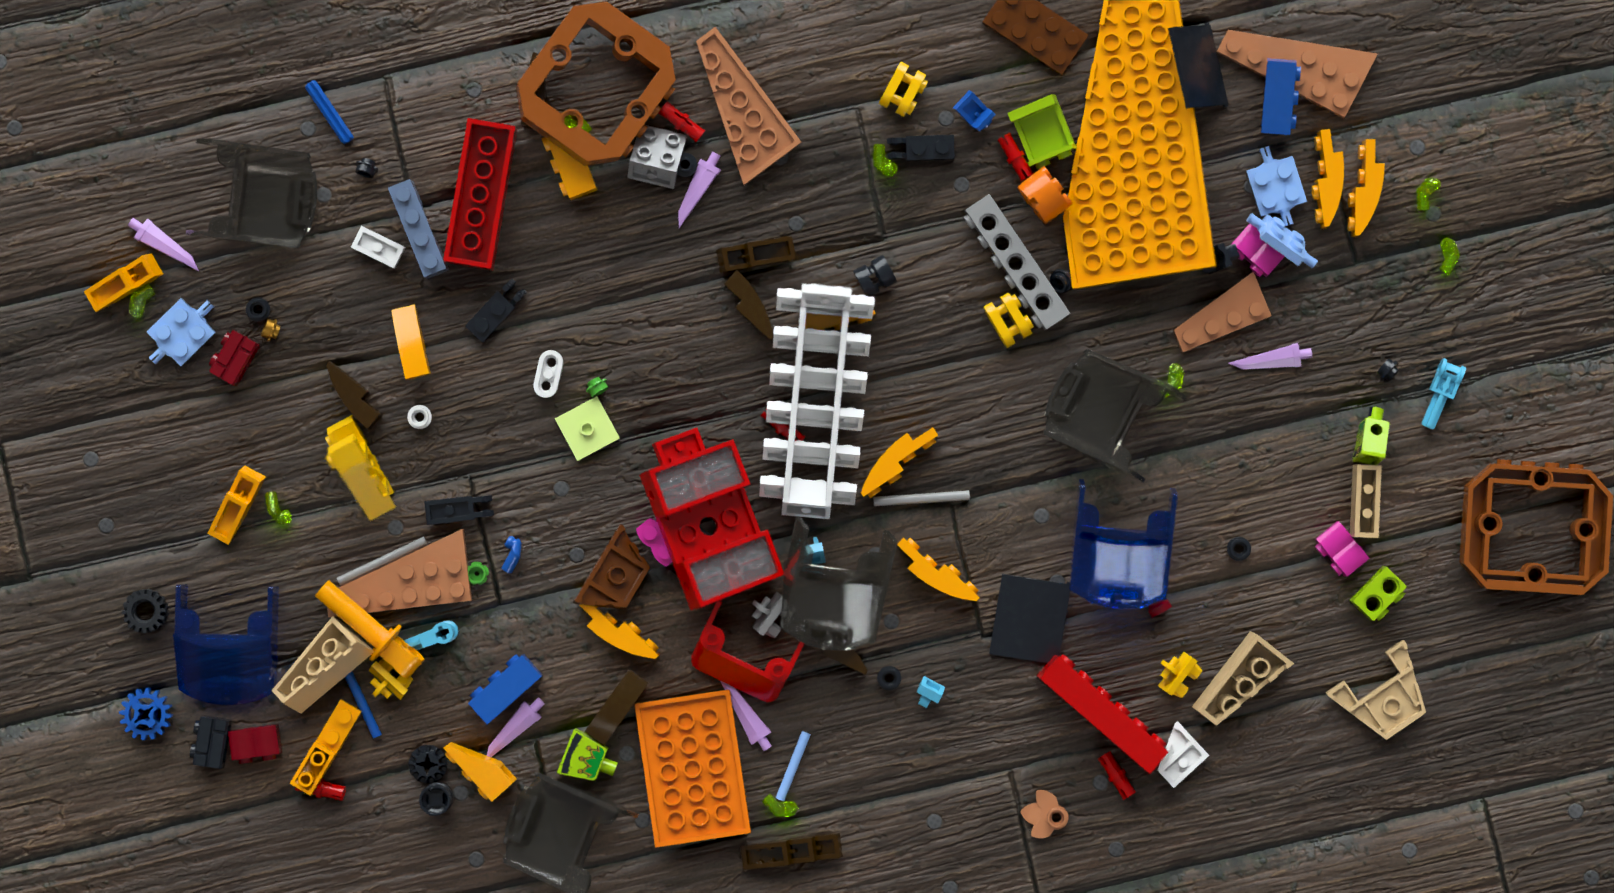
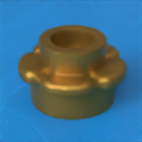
(270, 329)

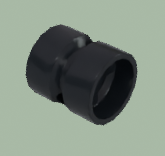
(882, 272)
(436, 798)

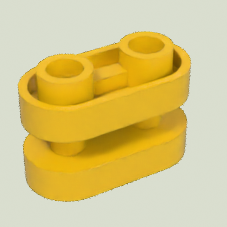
(906, 103)
(1009, 305)

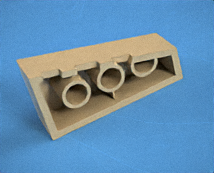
(322, 665)
(1240, 678)

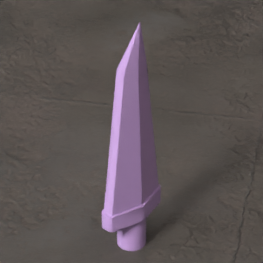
(700, 182)
(157, 239)
(1283, 357)
(519, 722)
(752, 724)

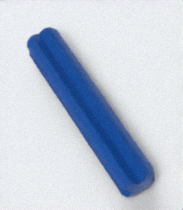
(329, 112)

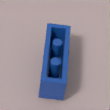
(1280, 96)
(504, 688)

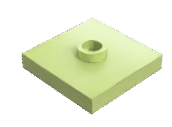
(587, 428)

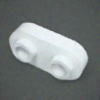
(547, 373)

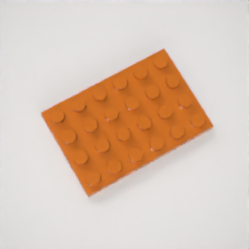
(692, 768)

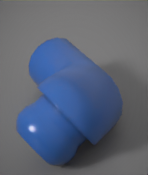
(514, 555)

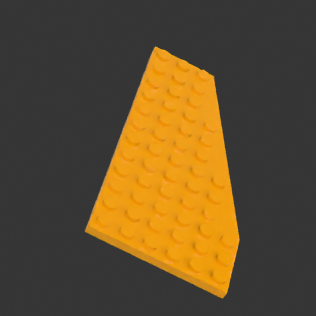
(1137, 157)

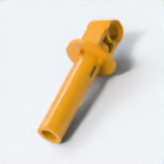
(385, 642)

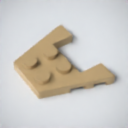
(1392, 703)

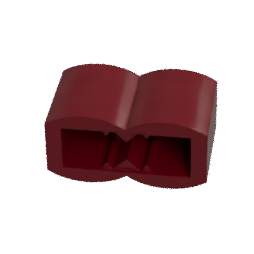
(255, 742)

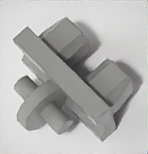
(766, 614)

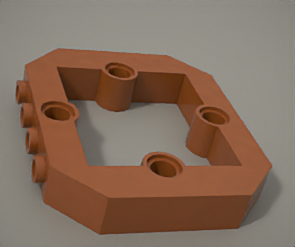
(618, 29)
(1593, 548)

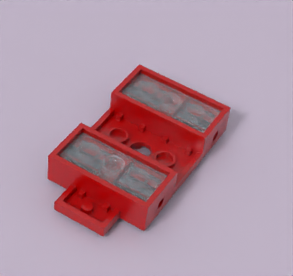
(708, 484)

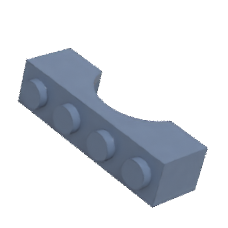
(418, 229)

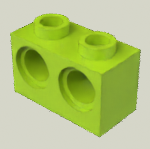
(1374, 588)

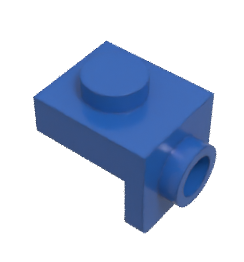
(974, 111)

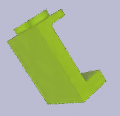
(1043, 131)

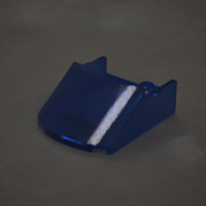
(1119, 564)
(226, 666)

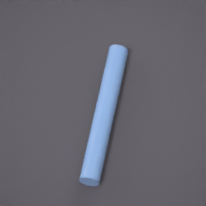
(793, 765)

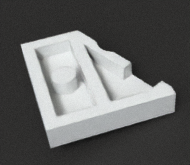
(1183, 756)

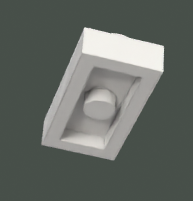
(378, 247)

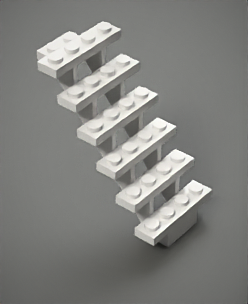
(803, 496)

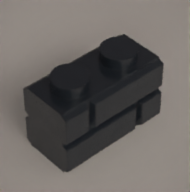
(210, 742)

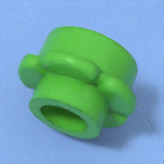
(597, 387)
(483, 572)

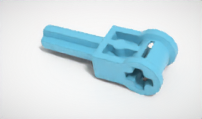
(1444, 386)
(434, 636)

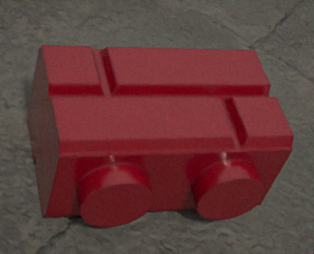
(234, 357)

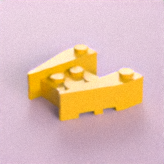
(359, 467)

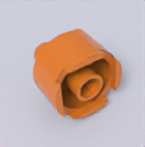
(1044, 195)

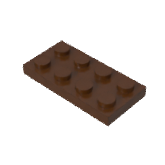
(1036, 31)

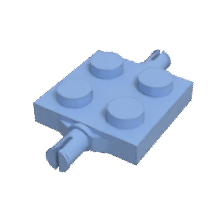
(1276, 186)
(1287, 242)
(181, 332)

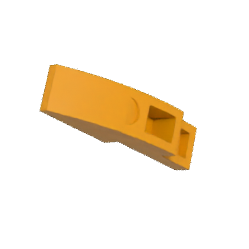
(1329, 188)
(1365, 198)
(888, 466)
(944, 579)
(623, 637)
(326, 747)

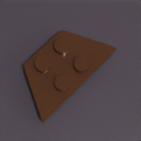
(614, 574)

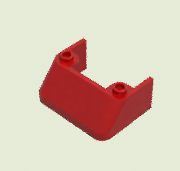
(758, 683)

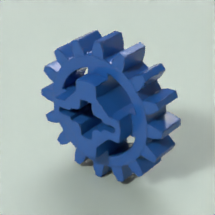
(138, 706)

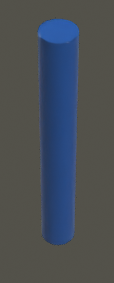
(362, 704)

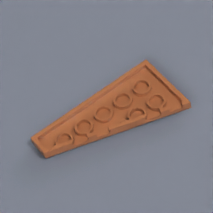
(1328, 73)
(751, 121)
(419, 579)

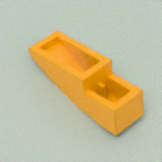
(123, 282)
(410, 342)
(236, 504)

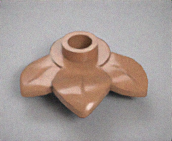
(1041, 814)

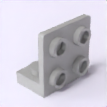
(657, 157)

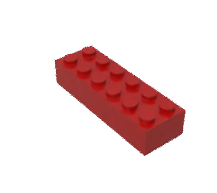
(480, 194)
(1102, 713)

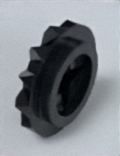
(419, 755)

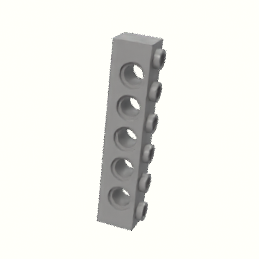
(988, 209)

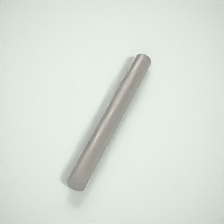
(921, 498)
(382, 561)

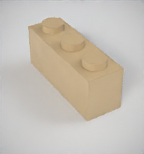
(1365, 501)

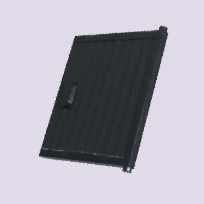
(1198, 66)
(1029, 618)

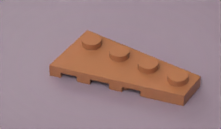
(1229, 312)

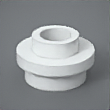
(412, 417)

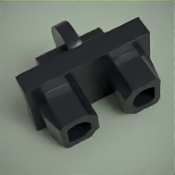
(1223, 257)

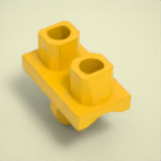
(1176, 672)
(397, 686)

